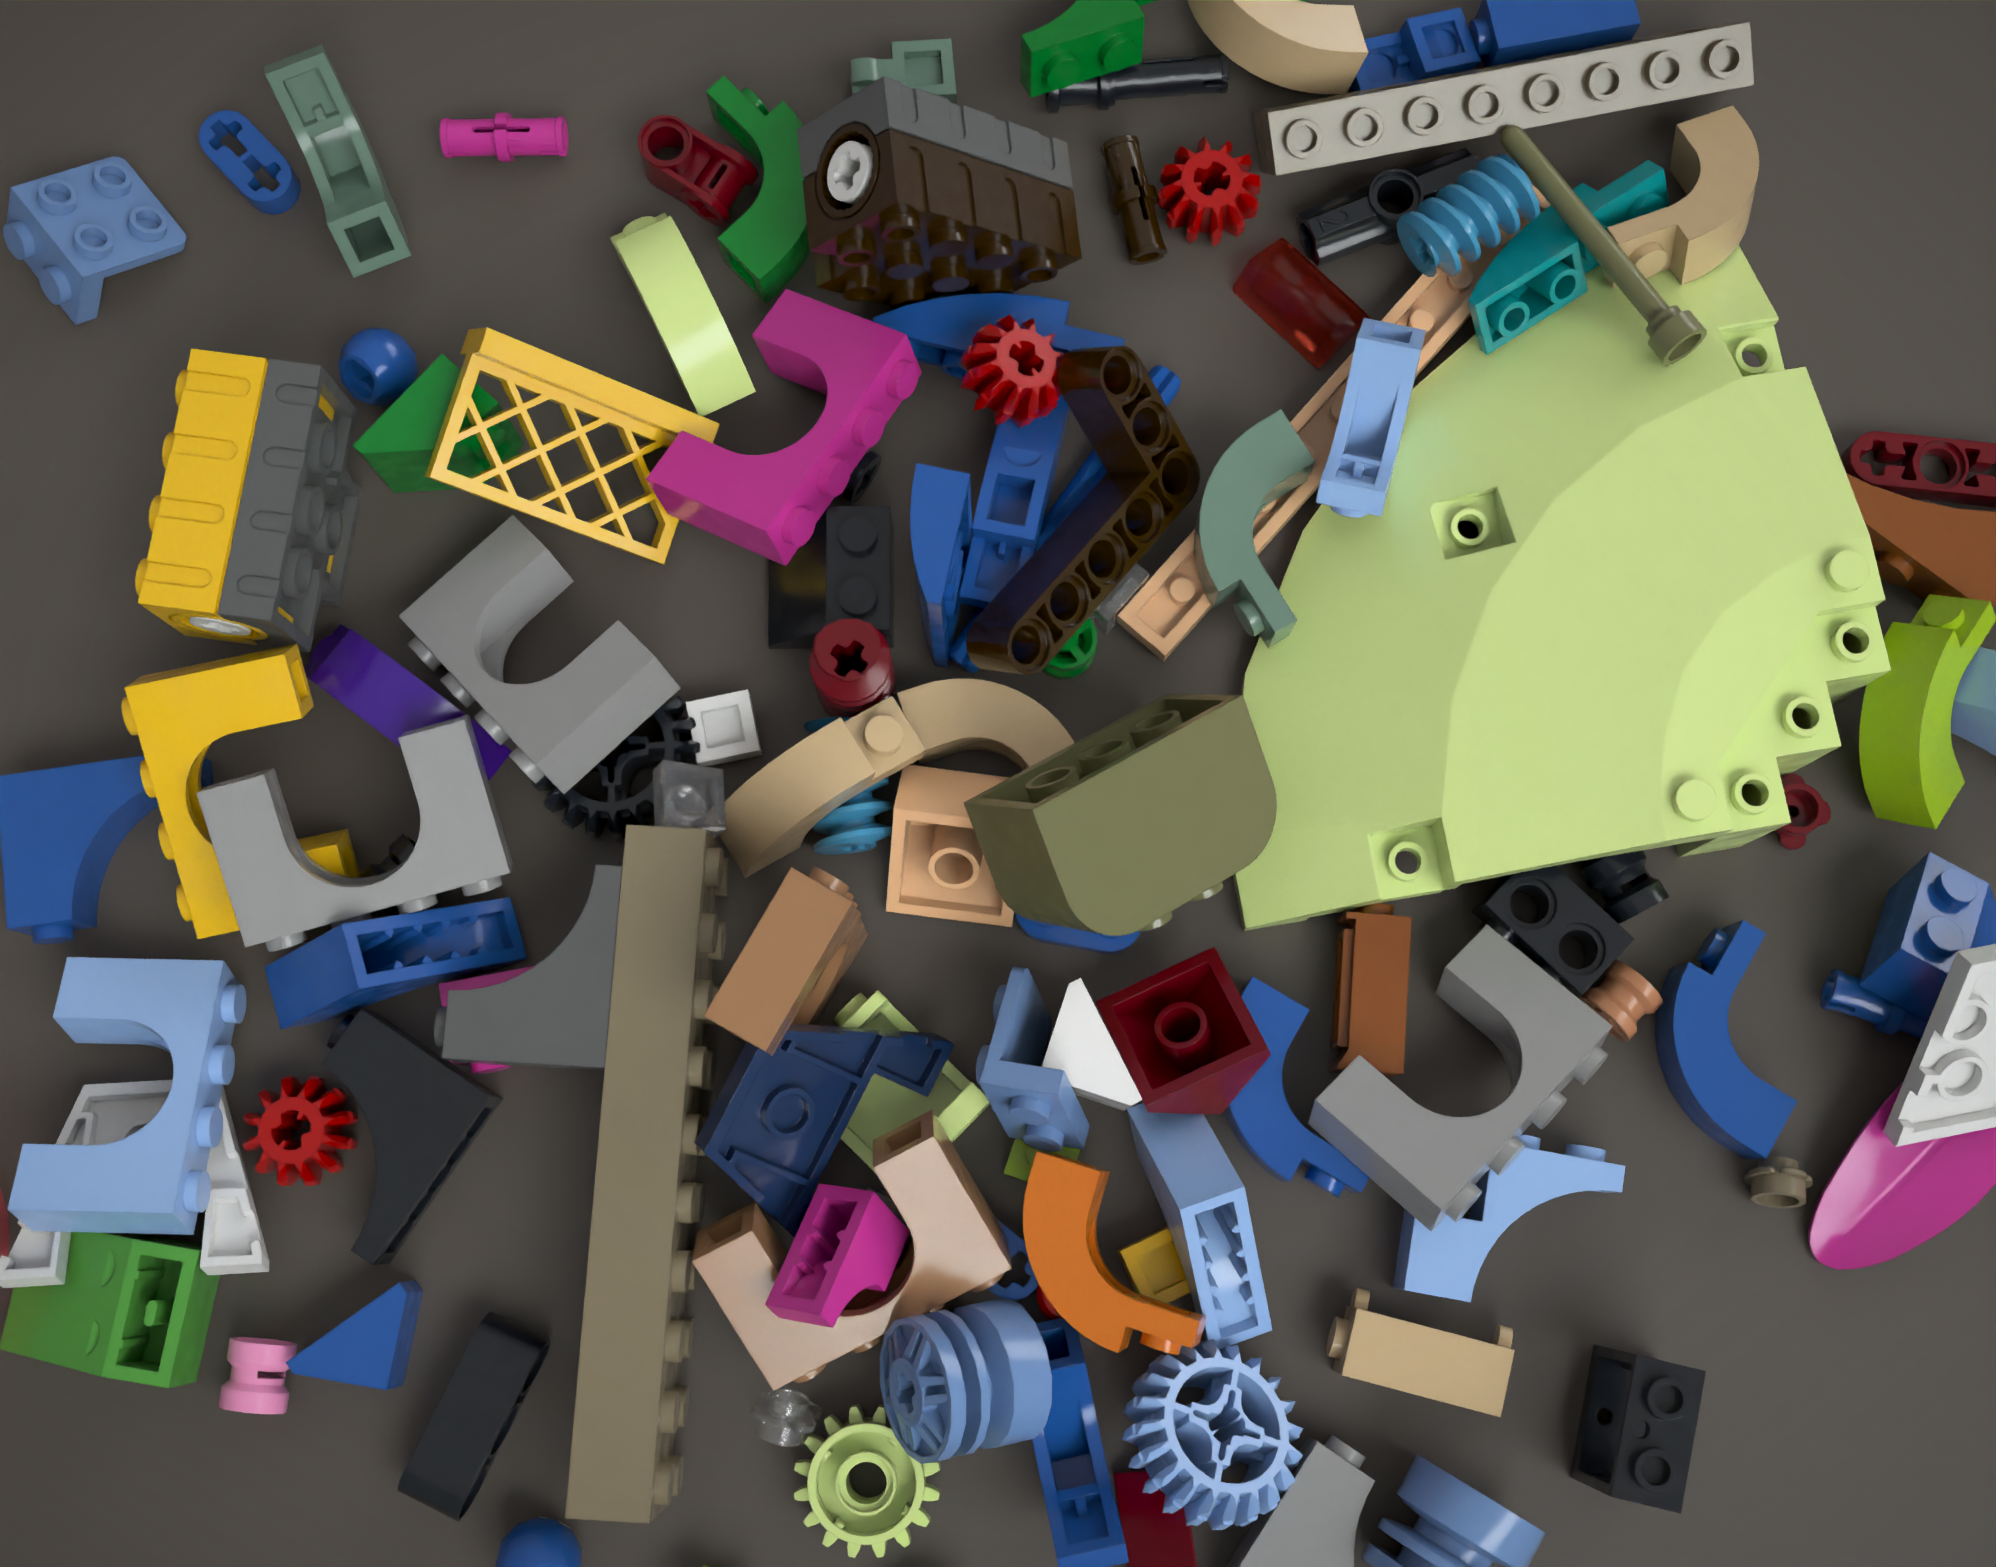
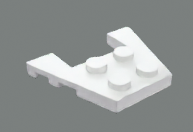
(111, 1113)

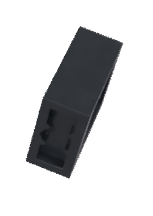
(1650, 1431)

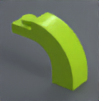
(1908, 711)

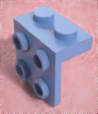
(86, 228)
(1028, 1098)

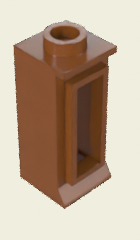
(1371, 989)

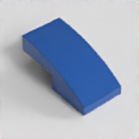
(1420, 50)

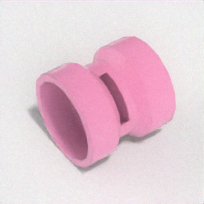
(254, 1390)

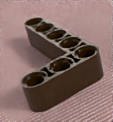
(1093, 549)

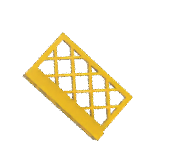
(575, 391)

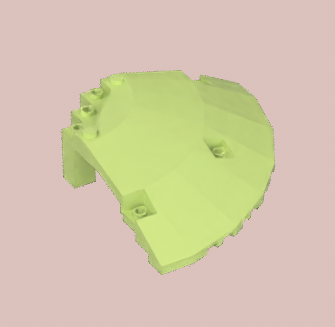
(1618, 651)

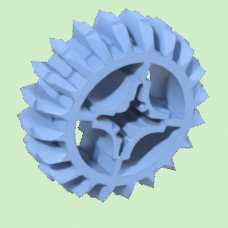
(1194, 1443)

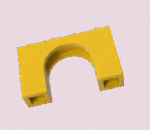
(176, 722)

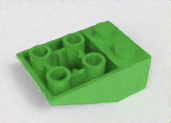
(126, 1310)

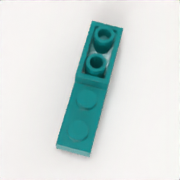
(1547, 261)

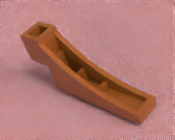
(1930, 544)

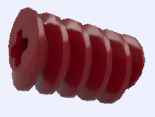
(847, 649)

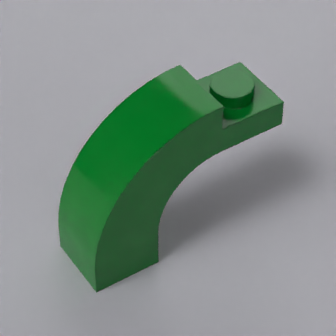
(772, 235)

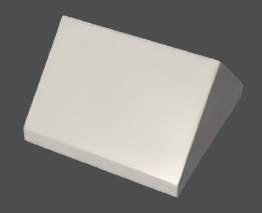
(1088, 1053)

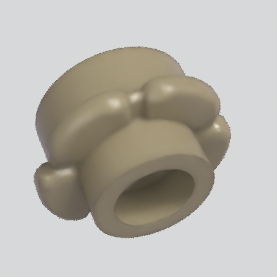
(1778, 1183)

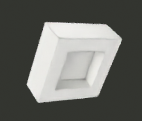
(724, 728)

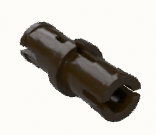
(1133, 200)

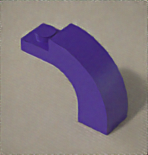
(387, 692)

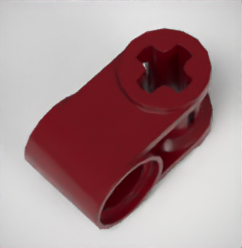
(705, 173)

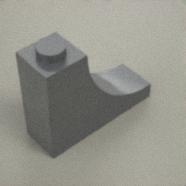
(552, 1011)

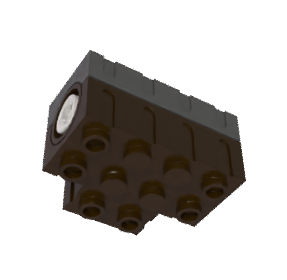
(932, 199)

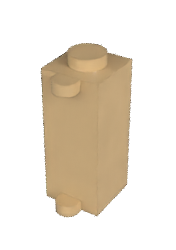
(1421, 1358)

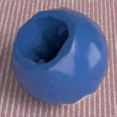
(377, 366)
(540, 1544)

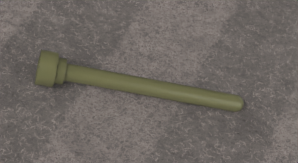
(1670, 330)

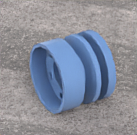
(965, 1379)
(1453, 1526)

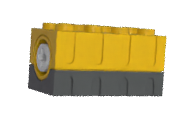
(252, 502)

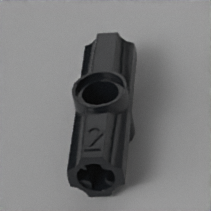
(1359, 220)

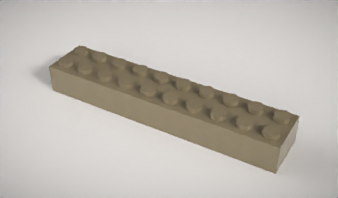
(646, 1178)

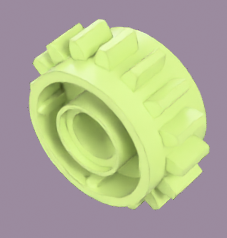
(845, 1512)

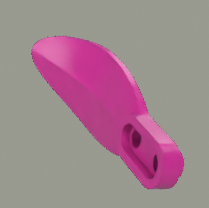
(1899, 1196)

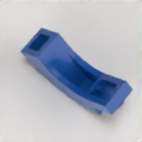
(1698, 1051)
(1261, 1112)
(1073, 1461)

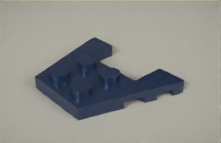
(790, 1109)

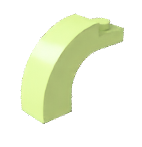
(683, 312)

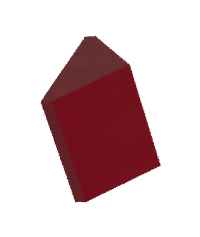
(1186, 1036)

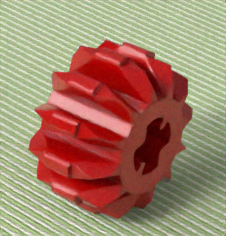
(1212, 169)
(1012, 371)
(284, 1114)

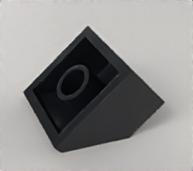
(835, 576)

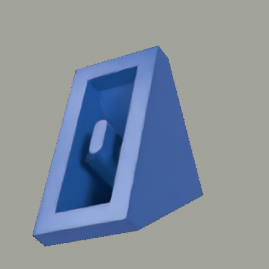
(368, 1346)

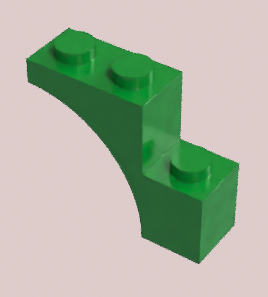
(1082, 44)

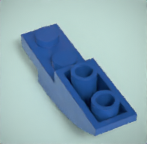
(945, 326)
(1012, 503)

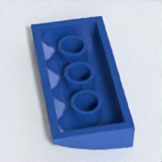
(940, 551)

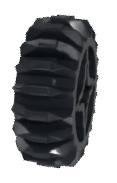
(618, 784)

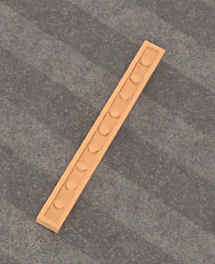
(1174, 596)

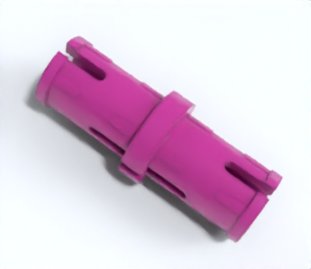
(504, 137)

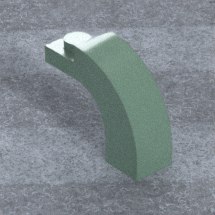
(341, 161)
(1247, 478)

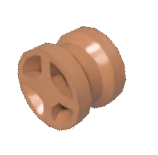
(1622, 999)

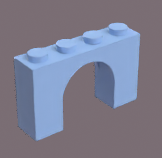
(159, 1173)

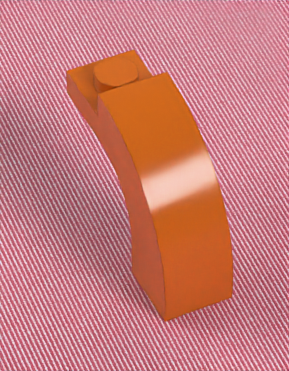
(1067, 1263)

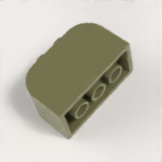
(1131, 817)

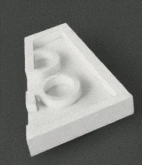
(1954, 1067)

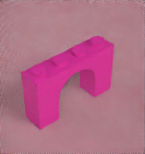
(778, 497)

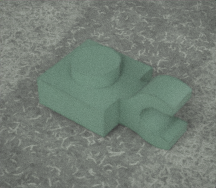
(914, 64)

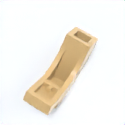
(1287, 41)
(1718, 170)
(981, 716)
(811, 779)

